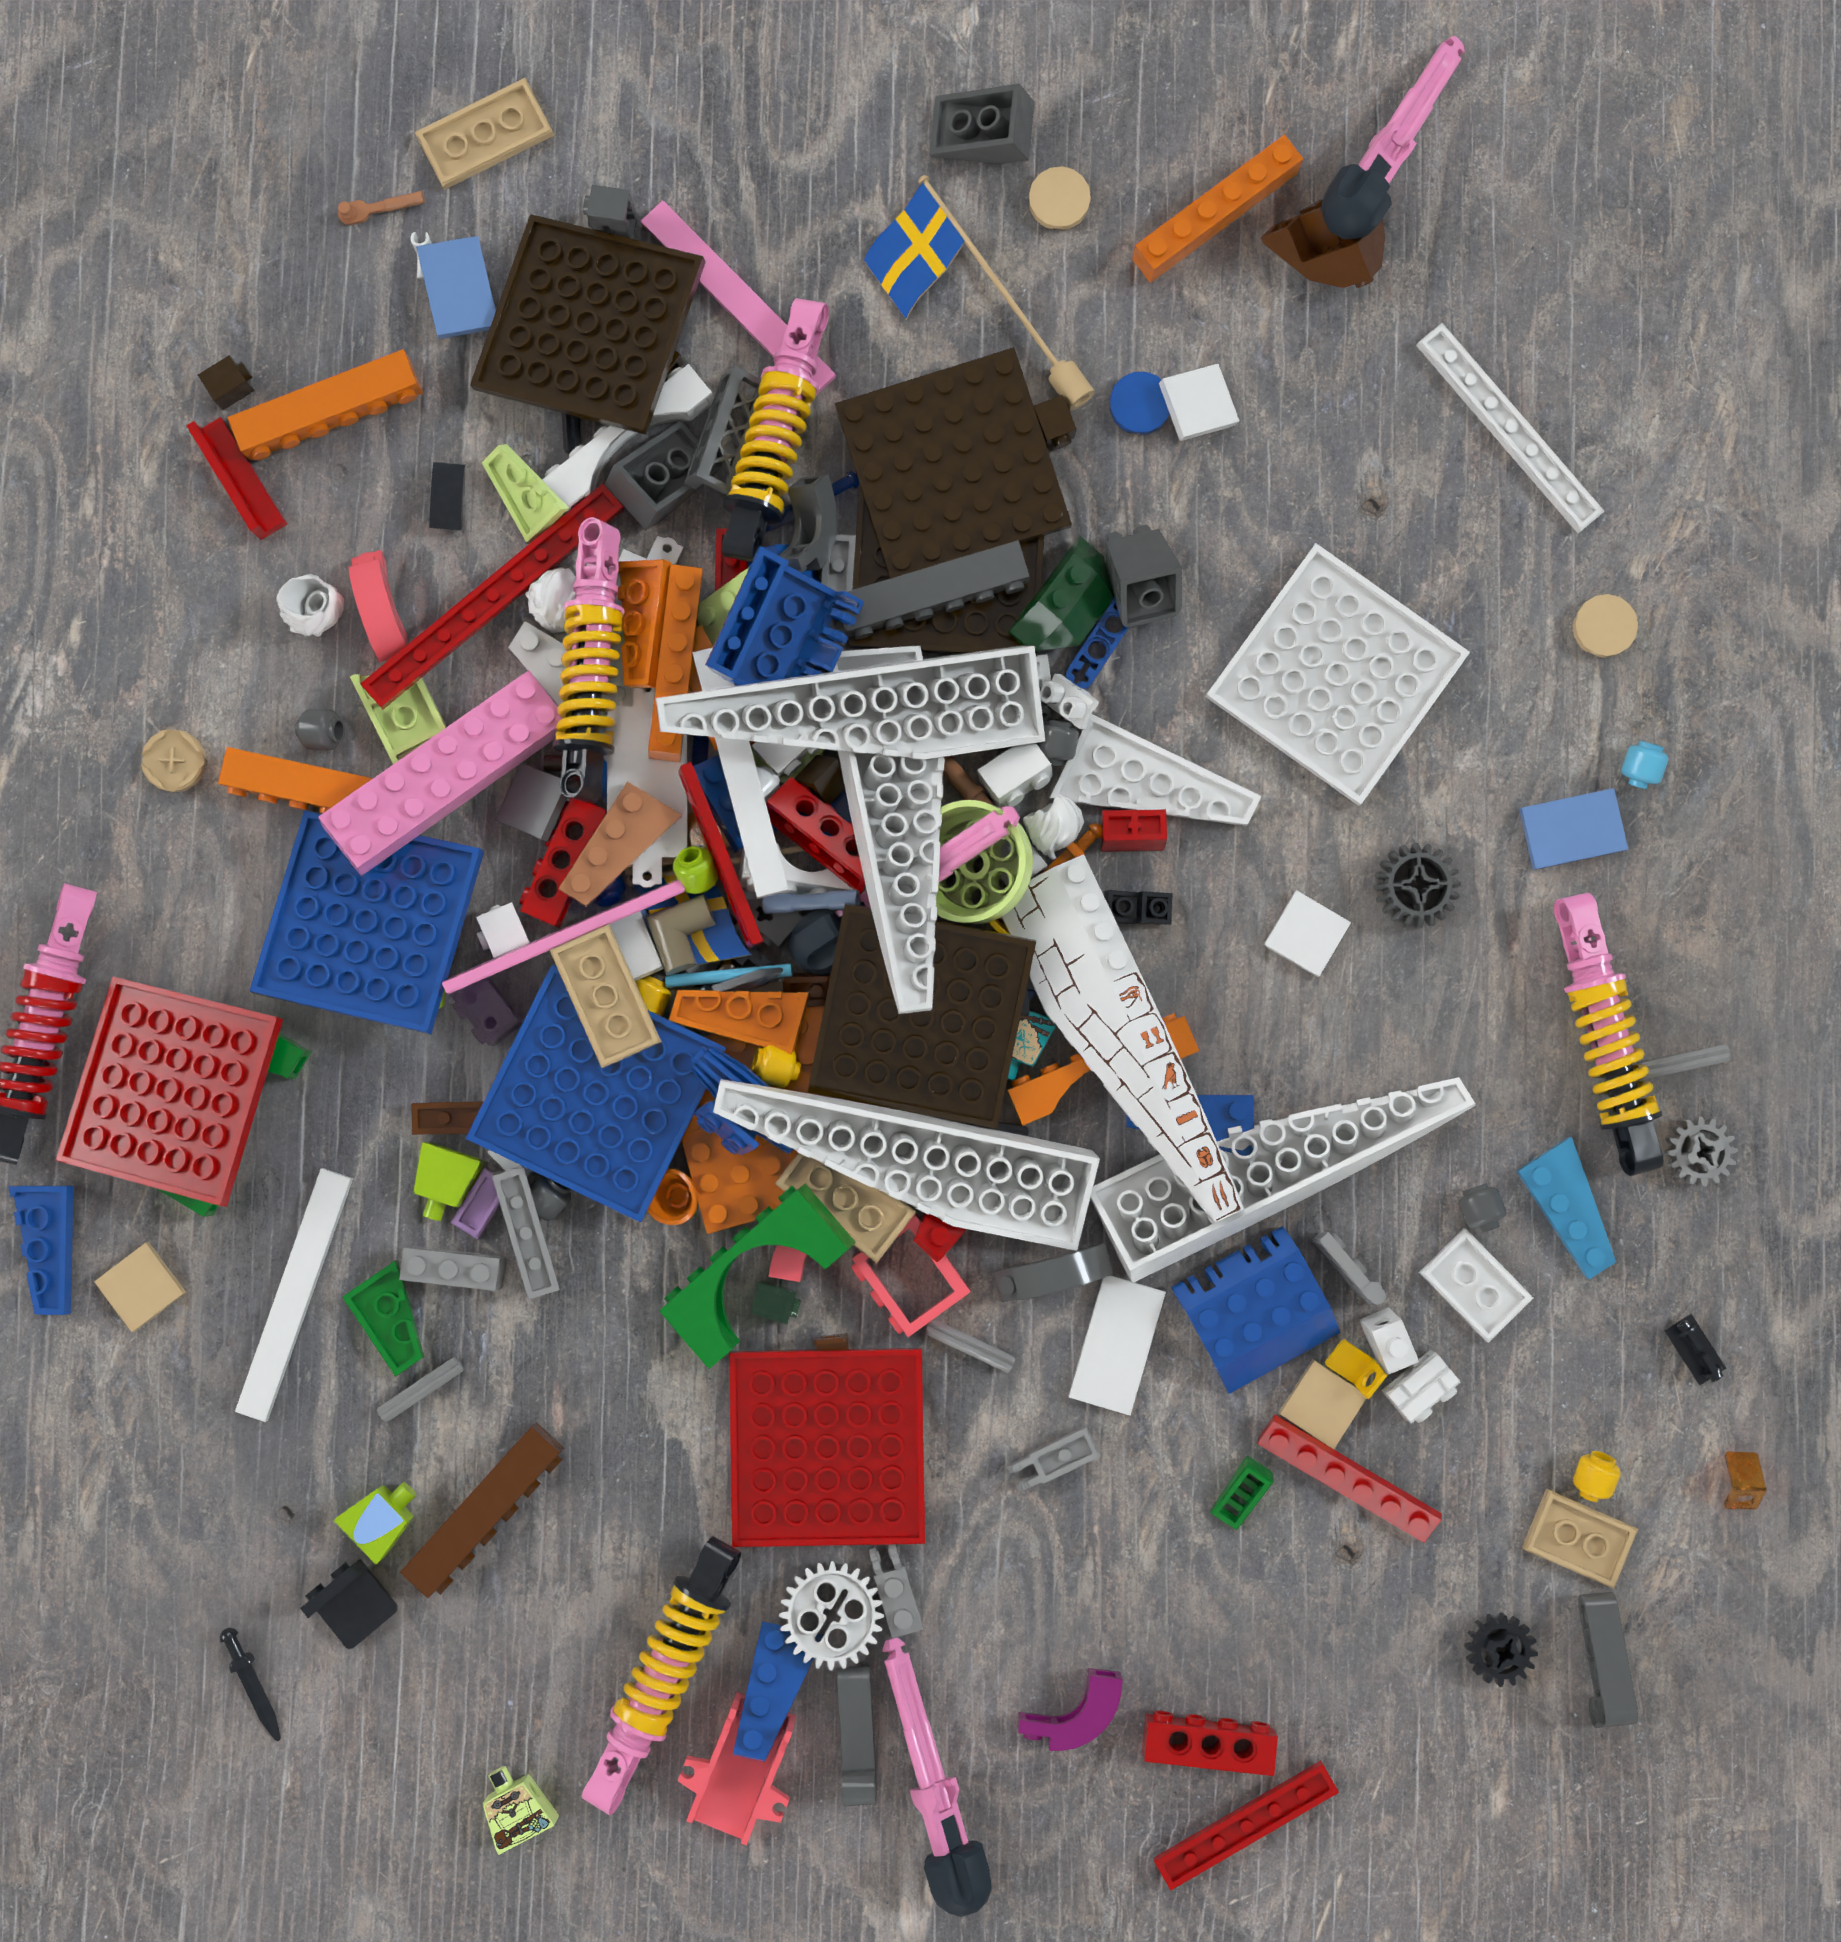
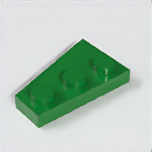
(387, 1318)

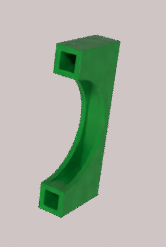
(797, 1223)

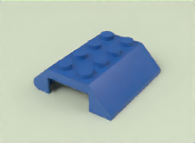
(780, 625)
(1258, 1310)

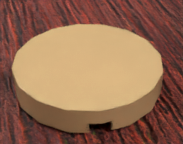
(1059, 198)
(1605, 625)
(173, 760)

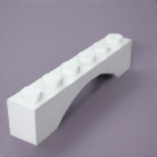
(681, 399)

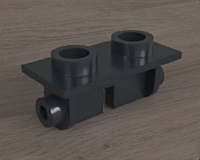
(1695, 1350)

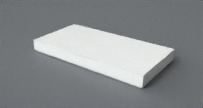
(1117, 1344)

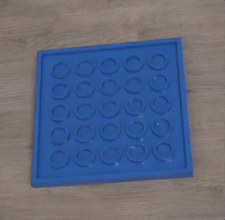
(369, 940)
(587, 1124)

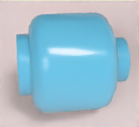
(1644, 764)

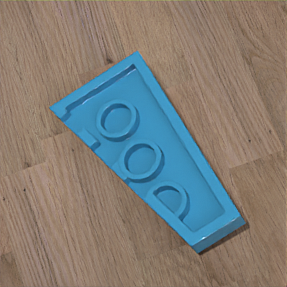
(1567, 1202)

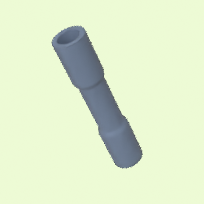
(790, 902)

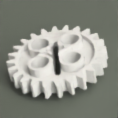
(857, 1631)

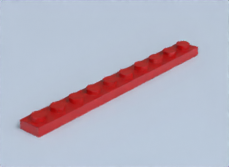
(487, 599)

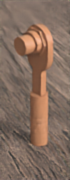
(358, 211)

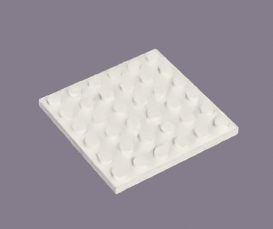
(1337, 674)

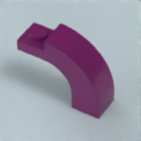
(1084, 1721)

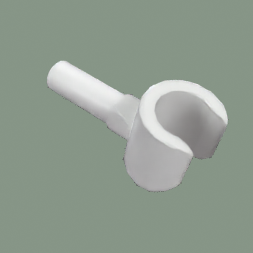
(414, 239)

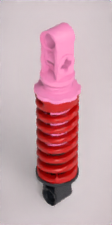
(51, 991)

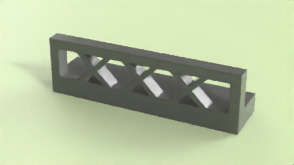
(714, 430)

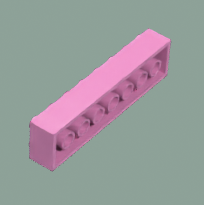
(442, 773)

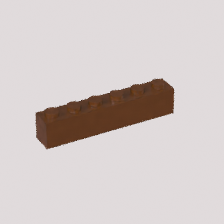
(482, 1510)

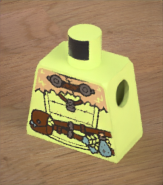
(516, 1810)

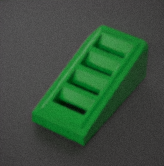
(1241, 1476)

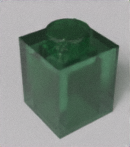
(775, 1302)

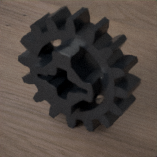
(1503, 1638)

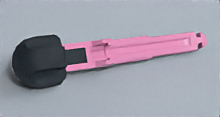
(1358, 192)
(817, 933)
(956, 1867)

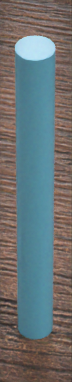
(719, 976)

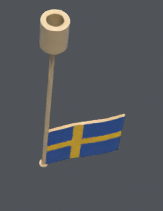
(920, 249)
(718, 941)

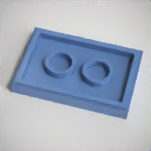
(457, 286)
(1573, 829)

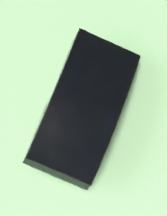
(447, 496)
(1140, 907)

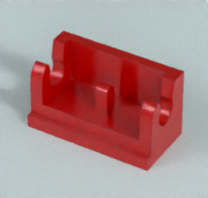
(1133, 830)

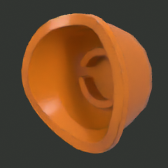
(675, 1199)

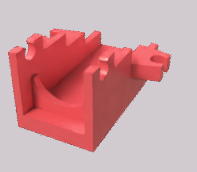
(733, 1788)

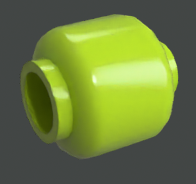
(695, 870)

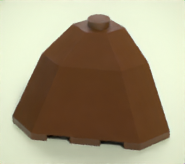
(1323, 255)

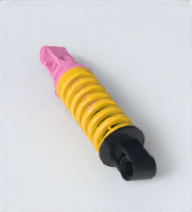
(772, 436)
(587, 662)
(1597, 996)
(665, 1672)

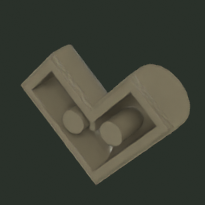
(673, 926)

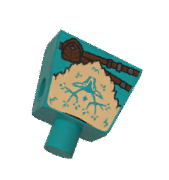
(1030, 1040)

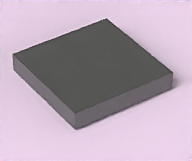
(532, 802)

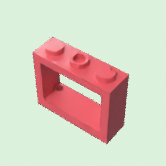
(883, 1297)

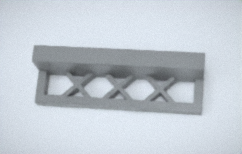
(525, 1232)

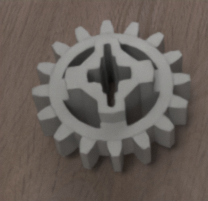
(1708, 1161)

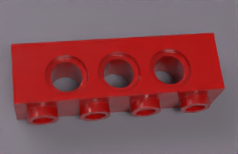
(808, 831)
(554, 909)
(1256, 1759)

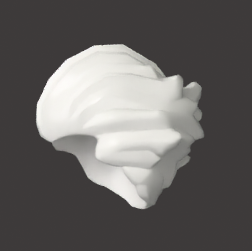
(548, 596)
(309, 605)
(1054, 826)

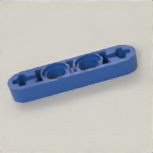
(1098, 635)

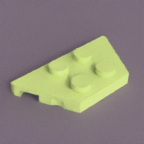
(406, 721)

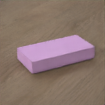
(478, 1206)

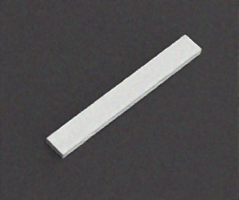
(1510, 428)
(746, 798)
(294, 1295)

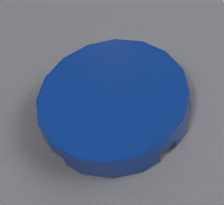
(1138, 403)

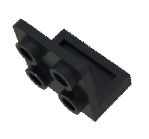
(351, 1603)

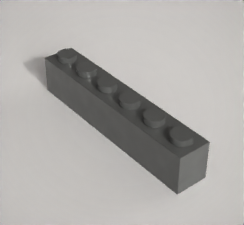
(939, 588)

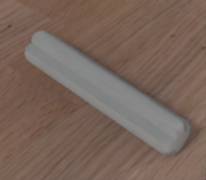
(1687, 1061)
(970, 1345)
(420, 1389)

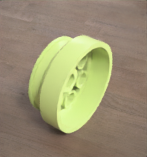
(956, 902)

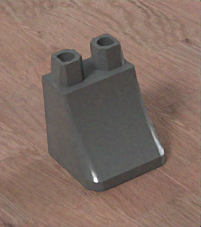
(1143, 576)

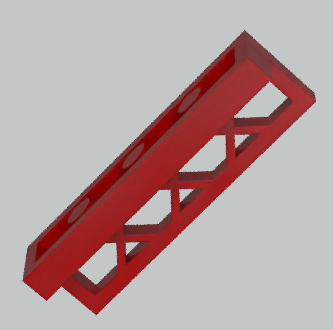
(238, 477)

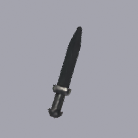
(746, 981)
(243, 1666)

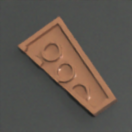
(622, 836)

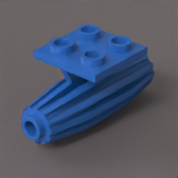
(710, 1067)

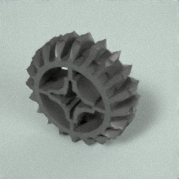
(1417, 871)

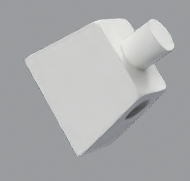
(1389, 1341)

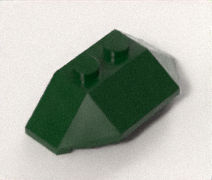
(1067, 601)

